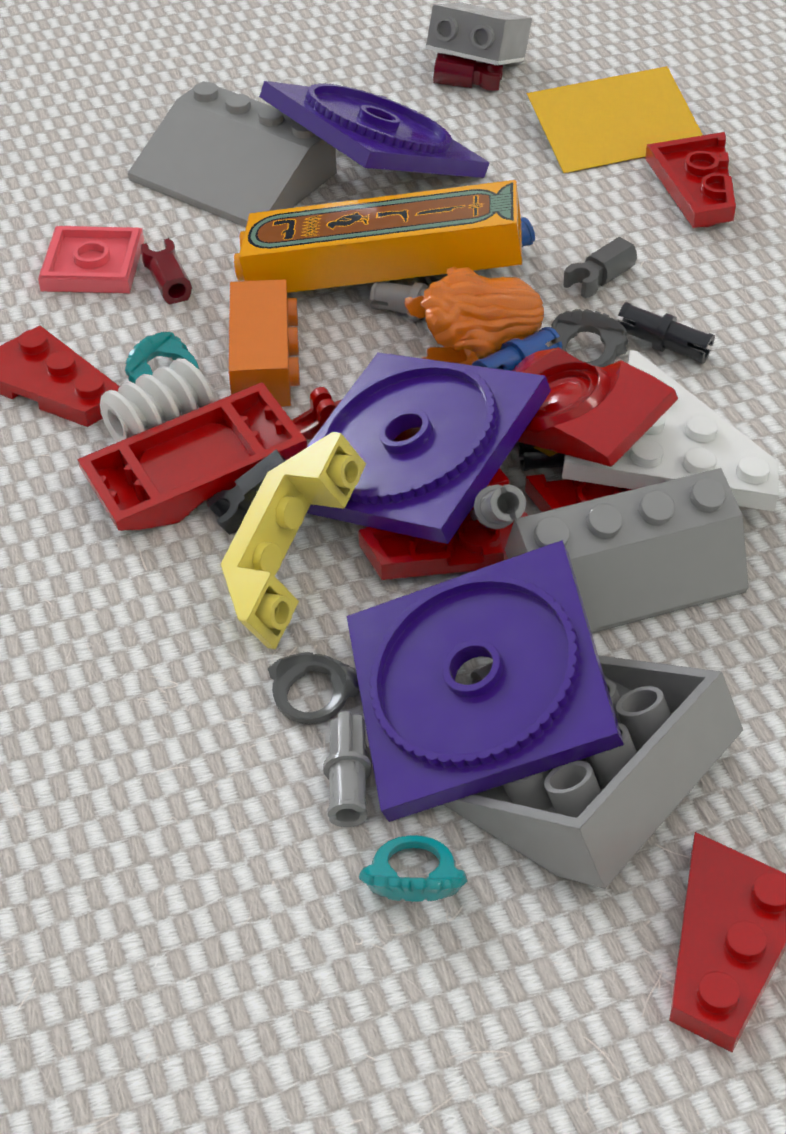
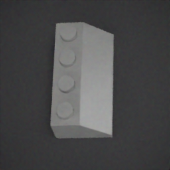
(647, 547)

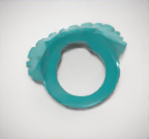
(152, 346)
(441, 883)

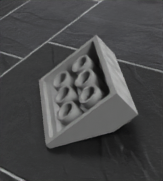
(232, 155)
(602, 809)

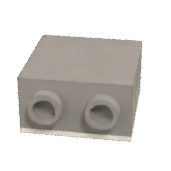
(478, 33)

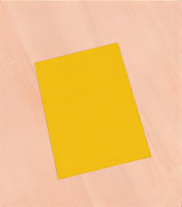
(612, 117)

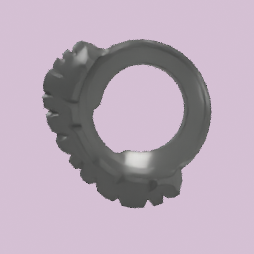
(609, 329)
(293, 667)

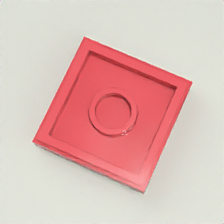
(91, 259)

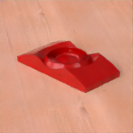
(592, 408)
(187, 460)

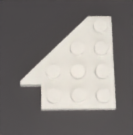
(685, 443)

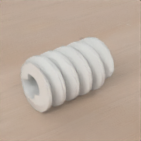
(154, 399)

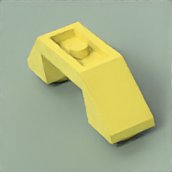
(316, 476)

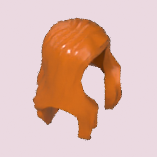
(476, 314)

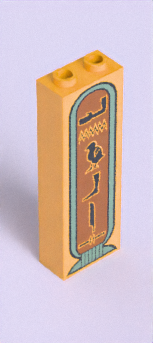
(383, 237)

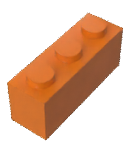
(263, 338)

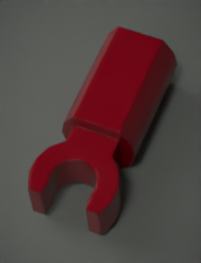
(466, 72)
(167, 272)

